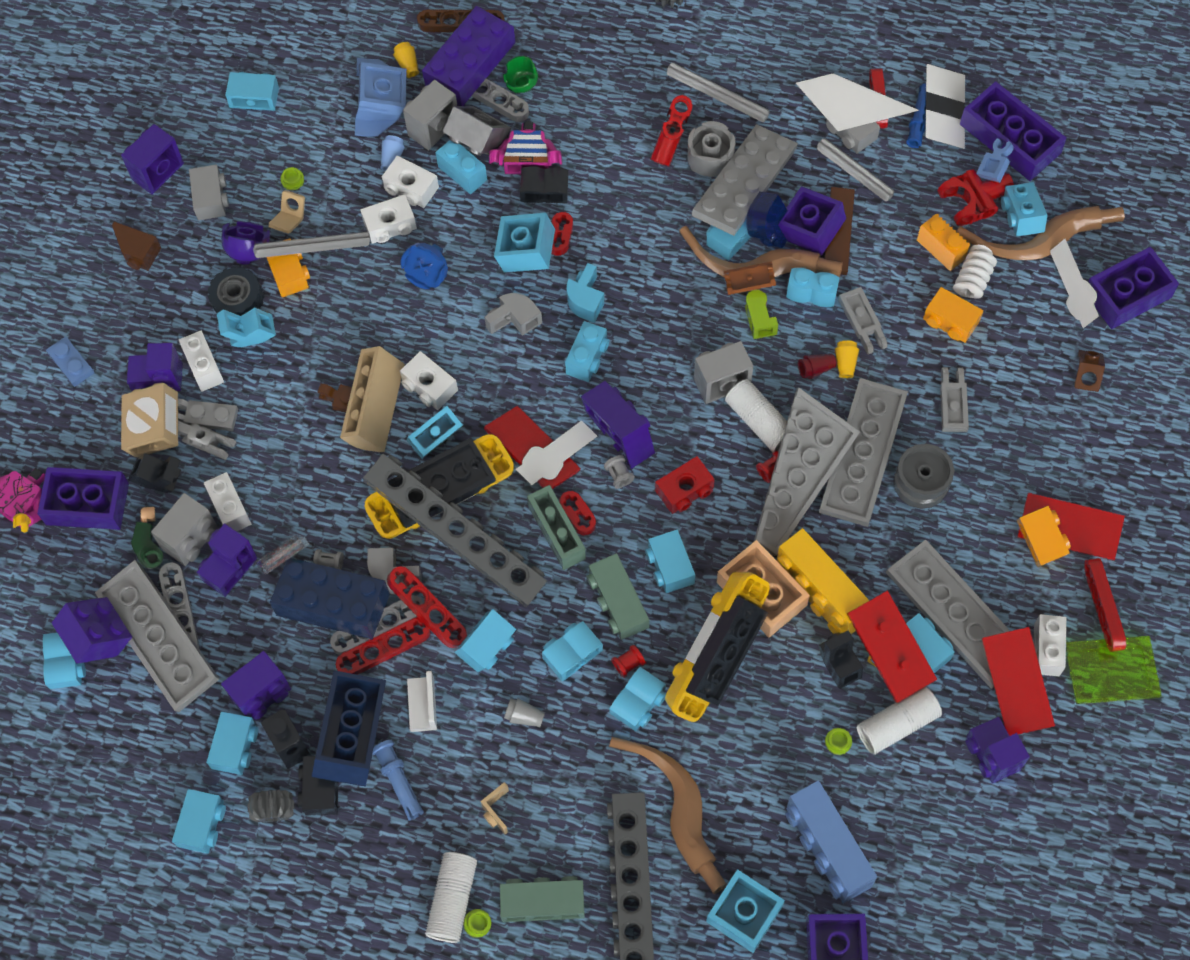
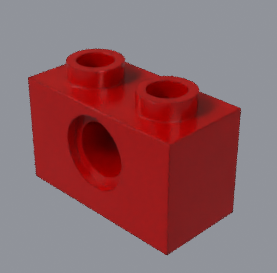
(691, 473)

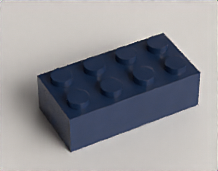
(330, 598)
(349, 728)

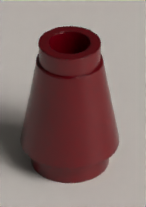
(814, 365)

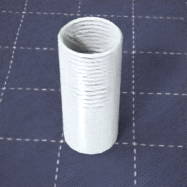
(765, 419)
(892, 723)
(451, 903)

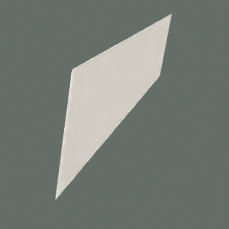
(848, 103)

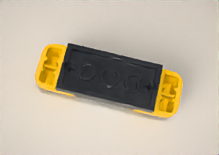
(455, 473)
(719, 646)

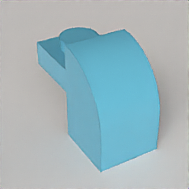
(582, 298)
(246, 330)

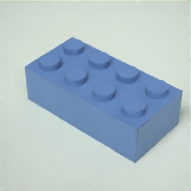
(830, 842)

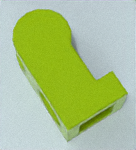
(758, 316)

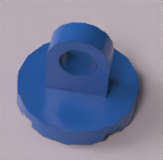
(424, 265)

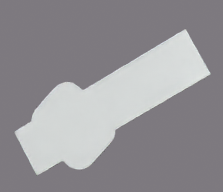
(1080, 292)
(550, 460)

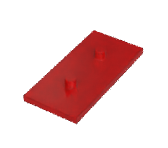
(519, 435)
(1087, 528)
(891, 646)
(1018, 681)

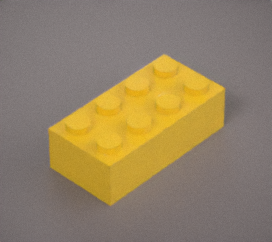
(829, 587)

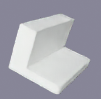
(422, 703)

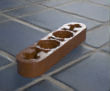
(458, 15)

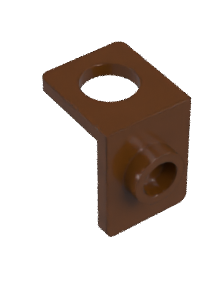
(1090, 362)

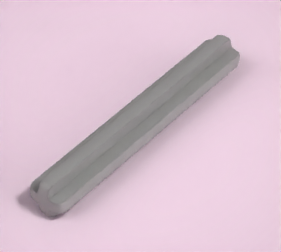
(855, 169)

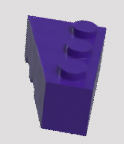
(620, 422)

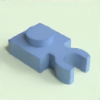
(995, 164)

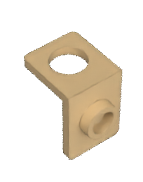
(288, 218)
(490, 816)

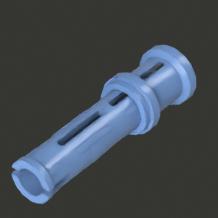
(392, 769)

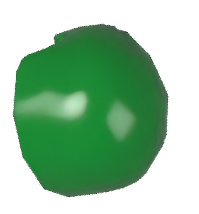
(520, 74)

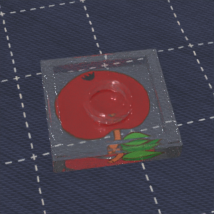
(282, 553)

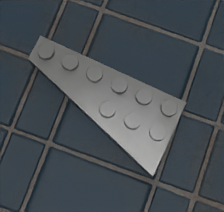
(807, 457)

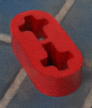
(564, 234)
(582, 509)

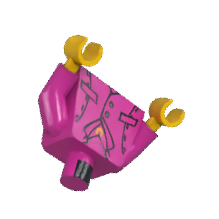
(21, 498)

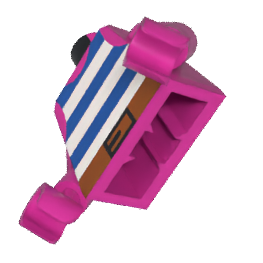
(524, 149)

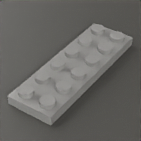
(745, 174)
(858, 476)
(948, 604)
(159, 637)

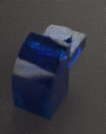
(764, 217)

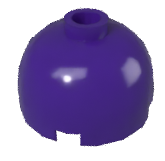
(240, 240)

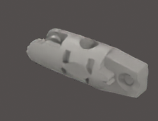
(204, 439)

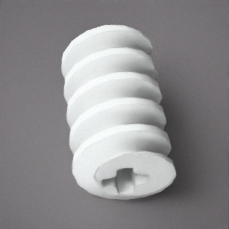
(975, 272)

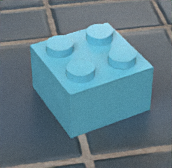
(524, 242)
(745, 911)

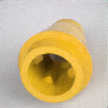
(406, 58)
(846, 357)

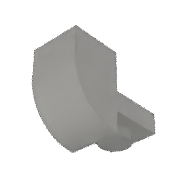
(514, 309)
(383, 561)

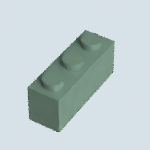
(556, 527)
(617, 597)
(542, 899)

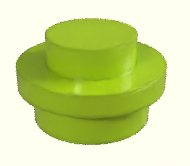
(292, 178)
(838, 741)
(477, 923)

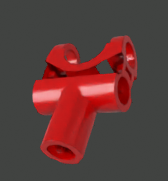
(667, 141)
(976, 194)

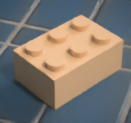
(785, 595)

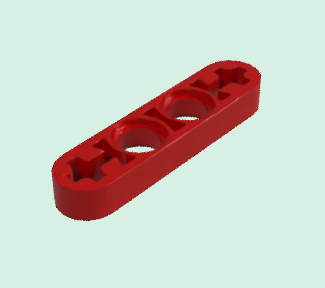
(1105, 605)
(423, 610)
(381, 643)

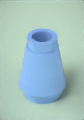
(391, 147)

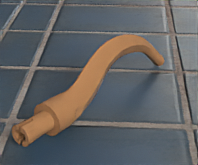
(1056, 230)
(782, 259)
(685, 814)

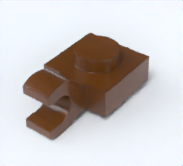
(339, 397)

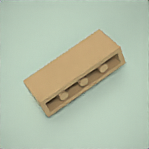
(372, 400)

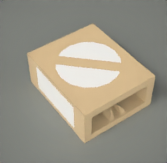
(149, 420)

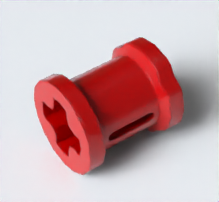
(766, 469)
(628, 661)

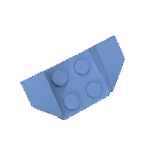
(380, 96)

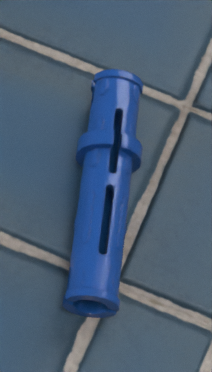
(918, 122)

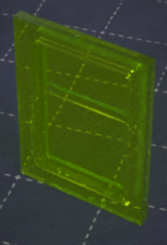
(1114, 675)

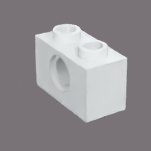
(404, 172)
(393, 209)
(201, 361)
(424, 369)
(227, 502)
(1050, 644)

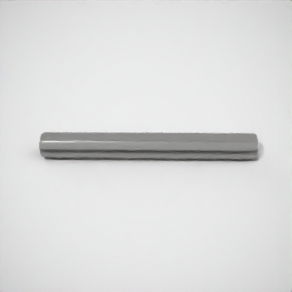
(718, 92)
(311, 244)

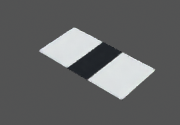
(945, 106)

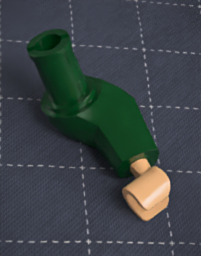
(145, 549)

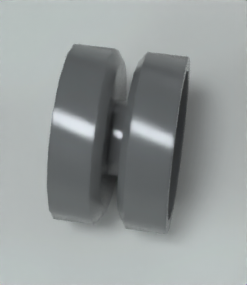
(923, 476)

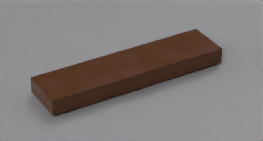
(839, 247)

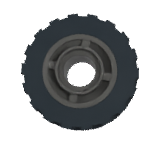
(231, 282)

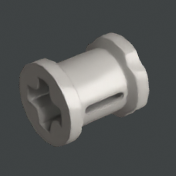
(619, 471)
(328, 559)

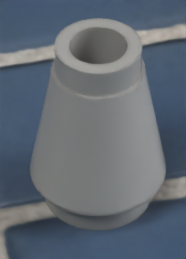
(523, 713)

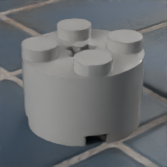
(710, 148)

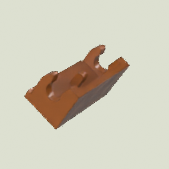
(749, 278)

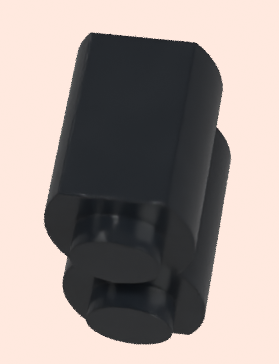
(544, 185)

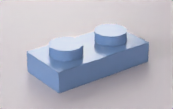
(70, 361)

